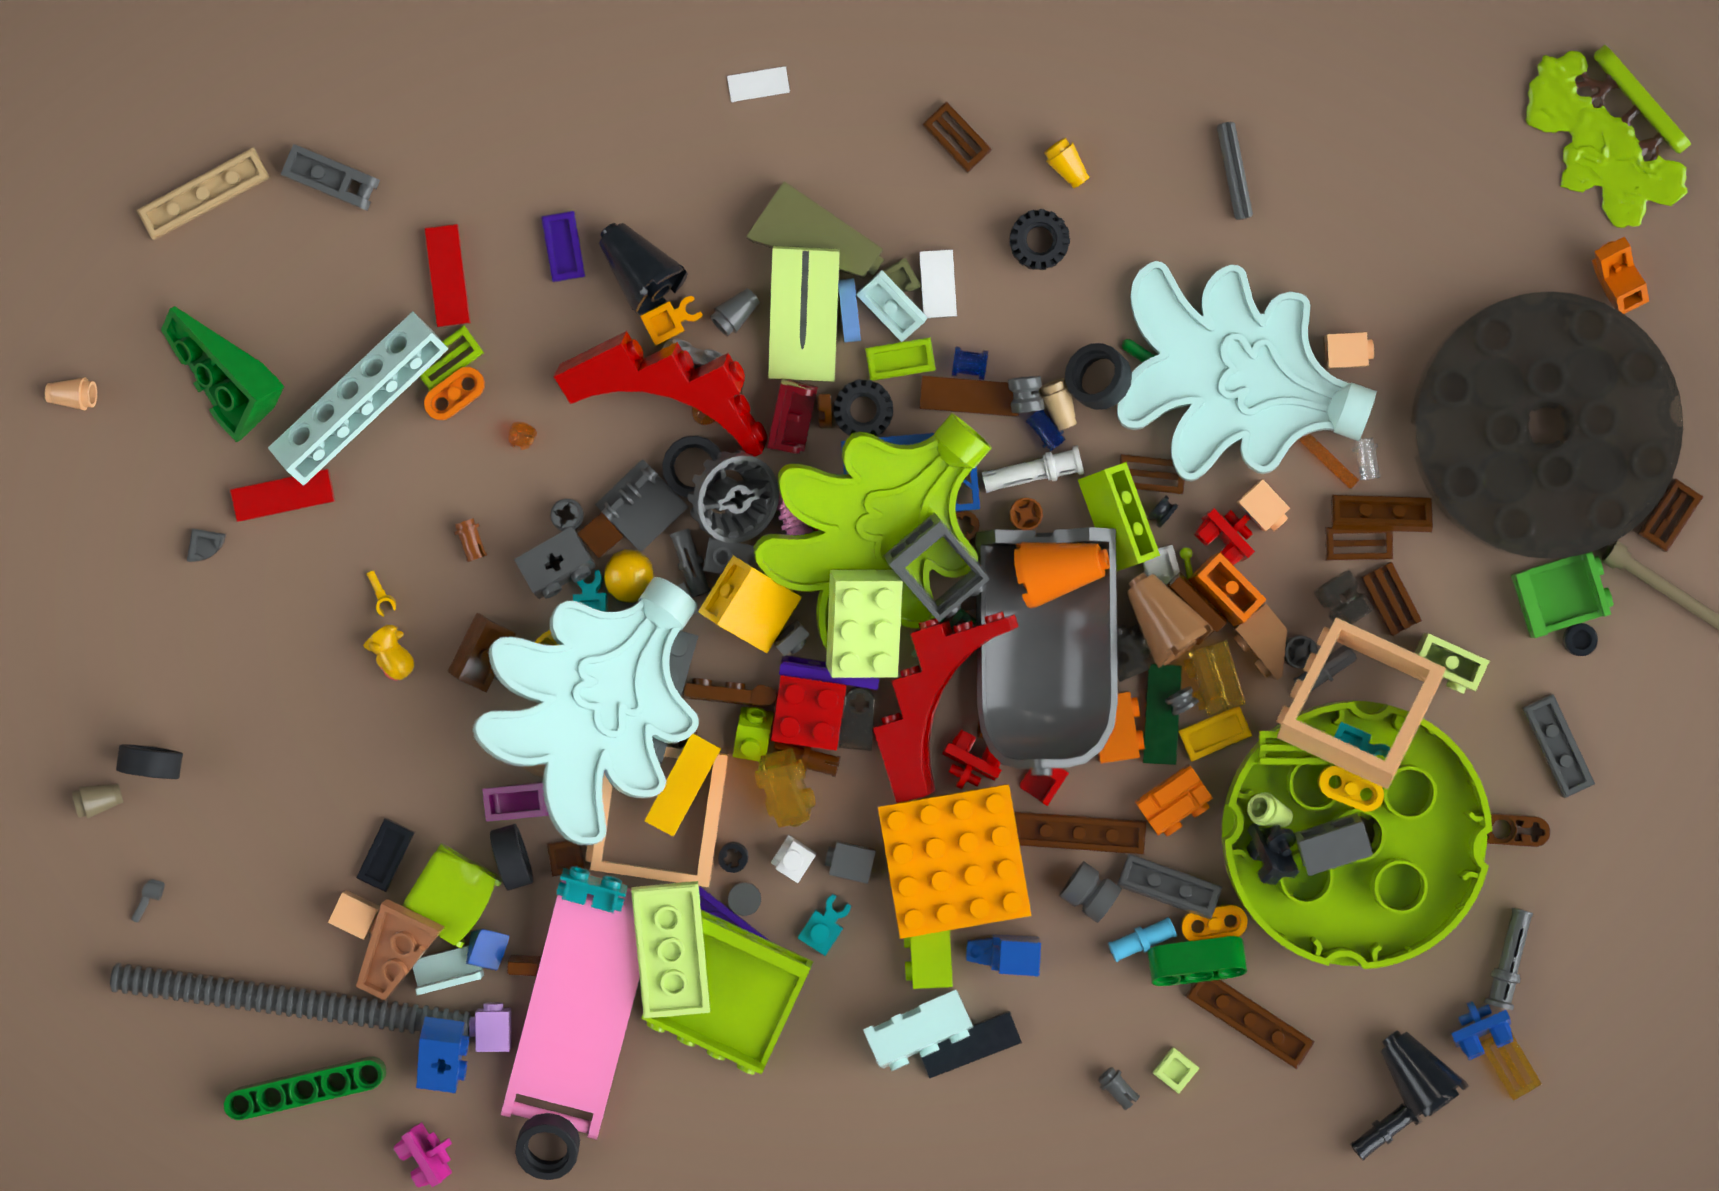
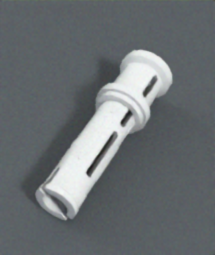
(1049, 467)

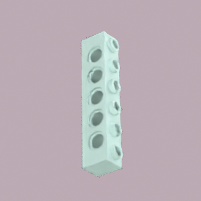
(357, 398)

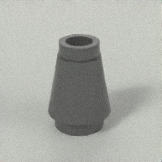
(734, 312)

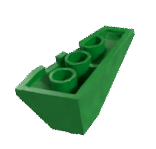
(231, 378)

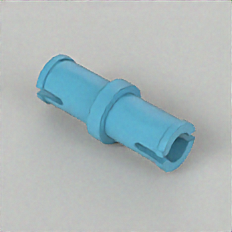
(1142, 939)

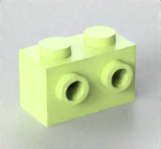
(1462, 667)

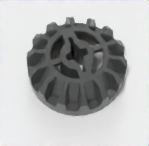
(747, 502)

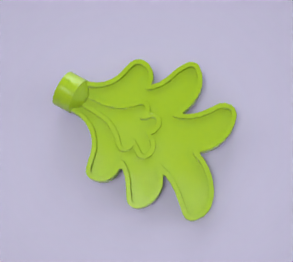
(871, 511)

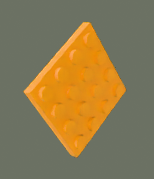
(954, 861)

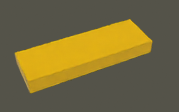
(682, 784)

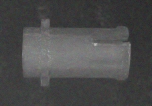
(1366, 458)

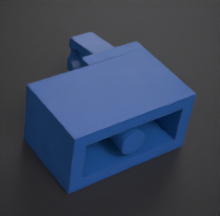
(1007, 954)

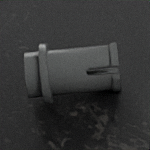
(1117, 1087)

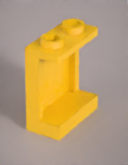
(749, 604)

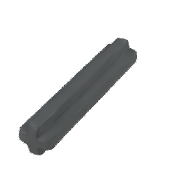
(1234, 170)

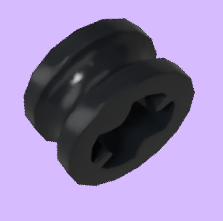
(1162, 511)
(724, 853)

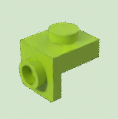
(753, 733)

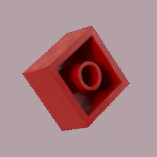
(808, 712)

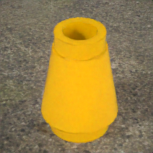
(1067, 162)

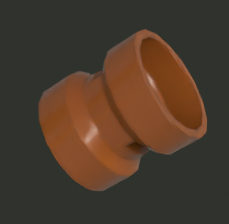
(1030, 513)

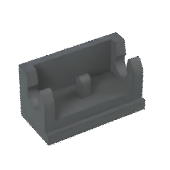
(1333, 844)

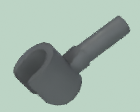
(152, 889)

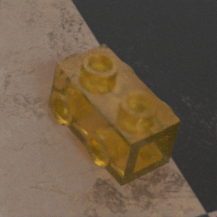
(785, 788)

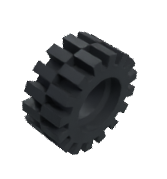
(1059, 233)
(858, 389)

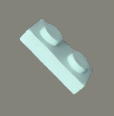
(891, 306)

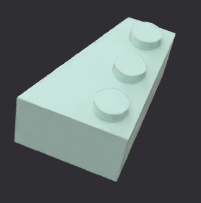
(919, 1030)

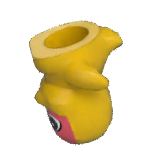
(391, 656)

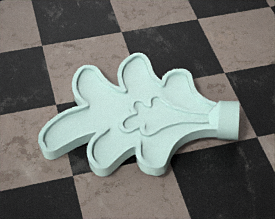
(1237, 372)
(598, 705)

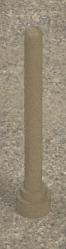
(1619, 557)

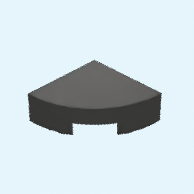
(204, 544)

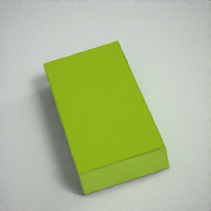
(900, 359)

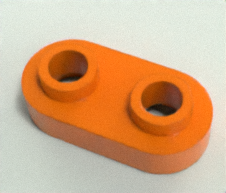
(453, 391)

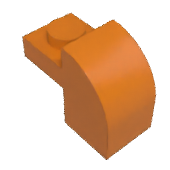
(1619, 276)

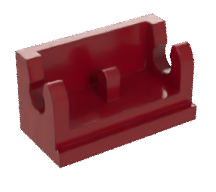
(792, 416)

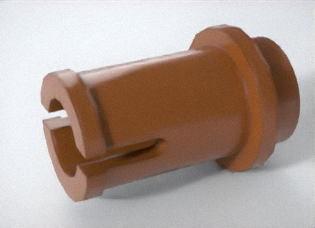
(470, 539)

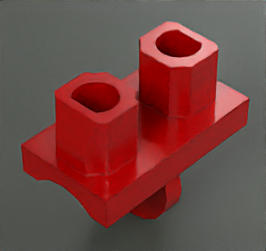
(1215, 525)
(959, 752)

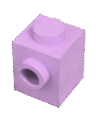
(492, 1028)

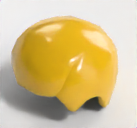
(628, 575)

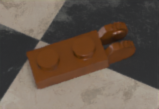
(732, 693)

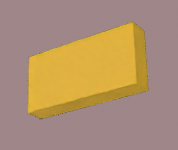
(1214, 733)

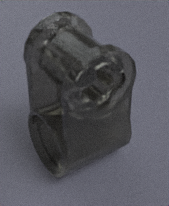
(857, 725)

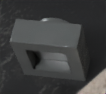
(792, 638)

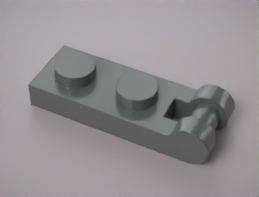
(328, 176)

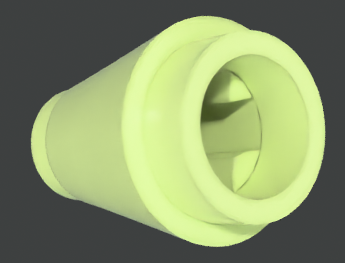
(1269, 811)

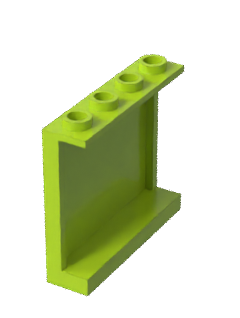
(749, 996)

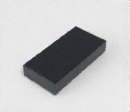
(385, 854)

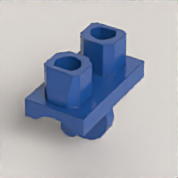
(1469, 1036)

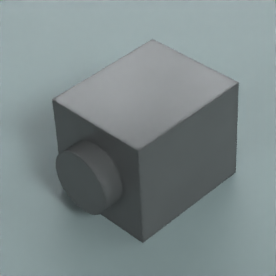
(850, 861)

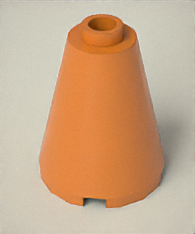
(1057, 568)

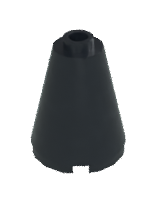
(640, 267)
(1420, 1076)

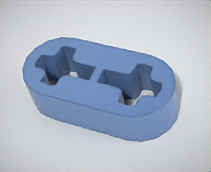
(849, 310)

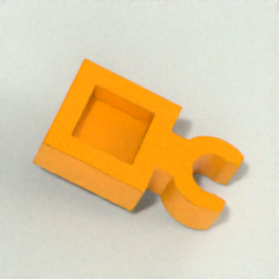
(666, 321)

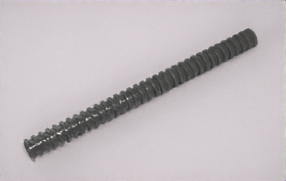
(277, 999)

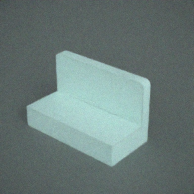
(444, 970)

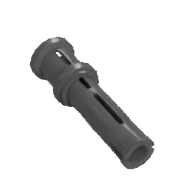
(1506, 975)

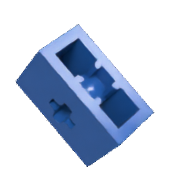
(441, 1054)

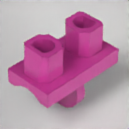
(427, 1152)

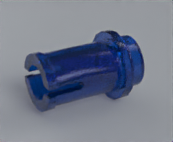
(1046, 430)

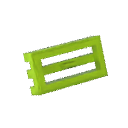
(471, 342)
(1263, 747)

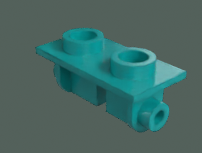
(604, 889)

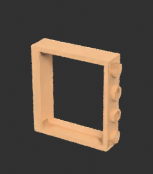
(1335, 750)
(595, 852)

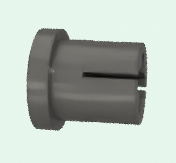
(575, 509)

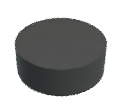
(744, 898)

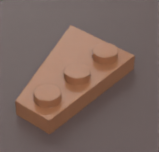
(394, 948)

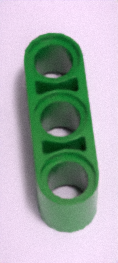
(1197, 961)

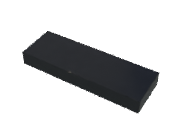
(984, 1040)

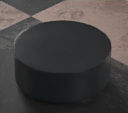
(1580, 639)

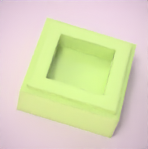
(1175, 1070)

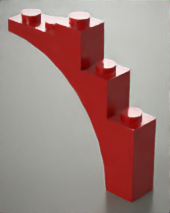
(711, 388)
(906, 740)

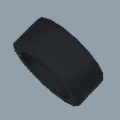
(1113, 392)
(674, 451)
(149, 761)
(511, 857)
(543, 1168)

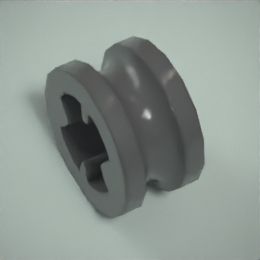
(1182, 701)

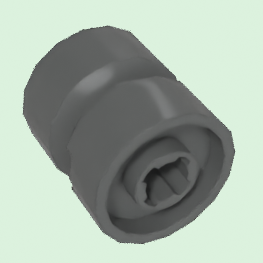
(1091, 892)

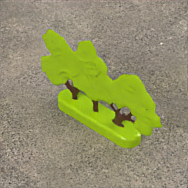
(1606, 146)

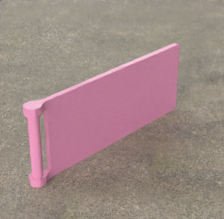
(577, 1012)

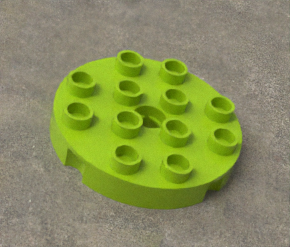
(1423, 848)

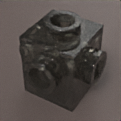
(1132, 652)

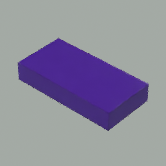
(563, 246)

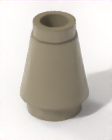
(96, 799)

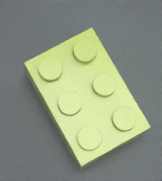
(863, 623)

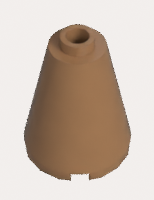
(1165, 619)

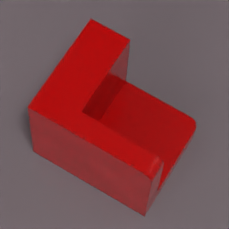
(1044, 787)

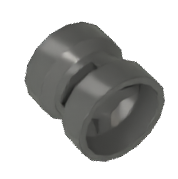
(1026, 394)
(1302, 648)

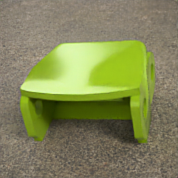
(452, 893)

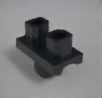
(1274, 850)

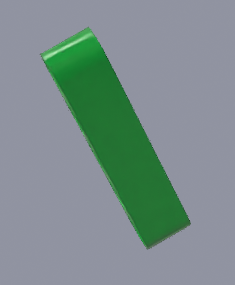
(289, 1091)

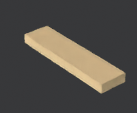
(203, 193)

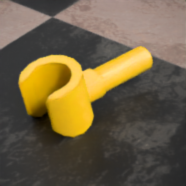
(380, 593)

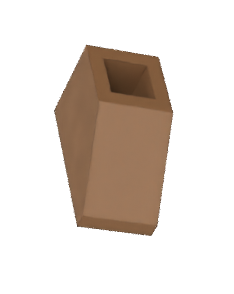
(1266, 639)

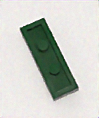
(1160, 724)

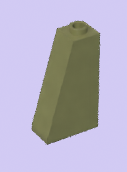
(799, 222)

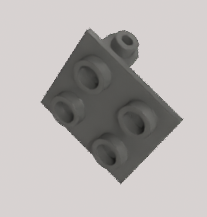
(641, 505)

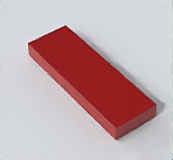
(447, 275)
(281, 496)

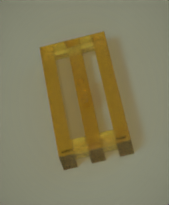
(1524, 1088)

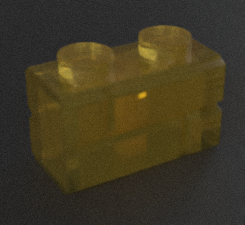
(1215, 678)

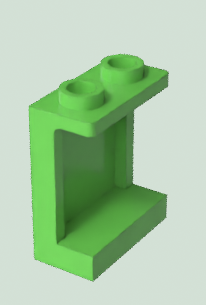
(1562, 593)

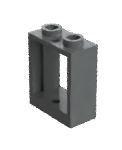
(919, 541)

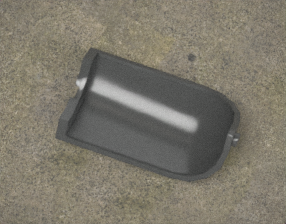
(1054, 679)

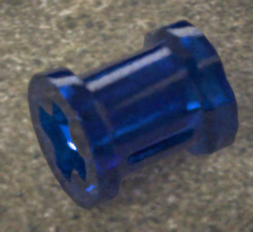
(969, 363)

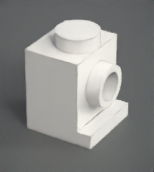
(793, 858)

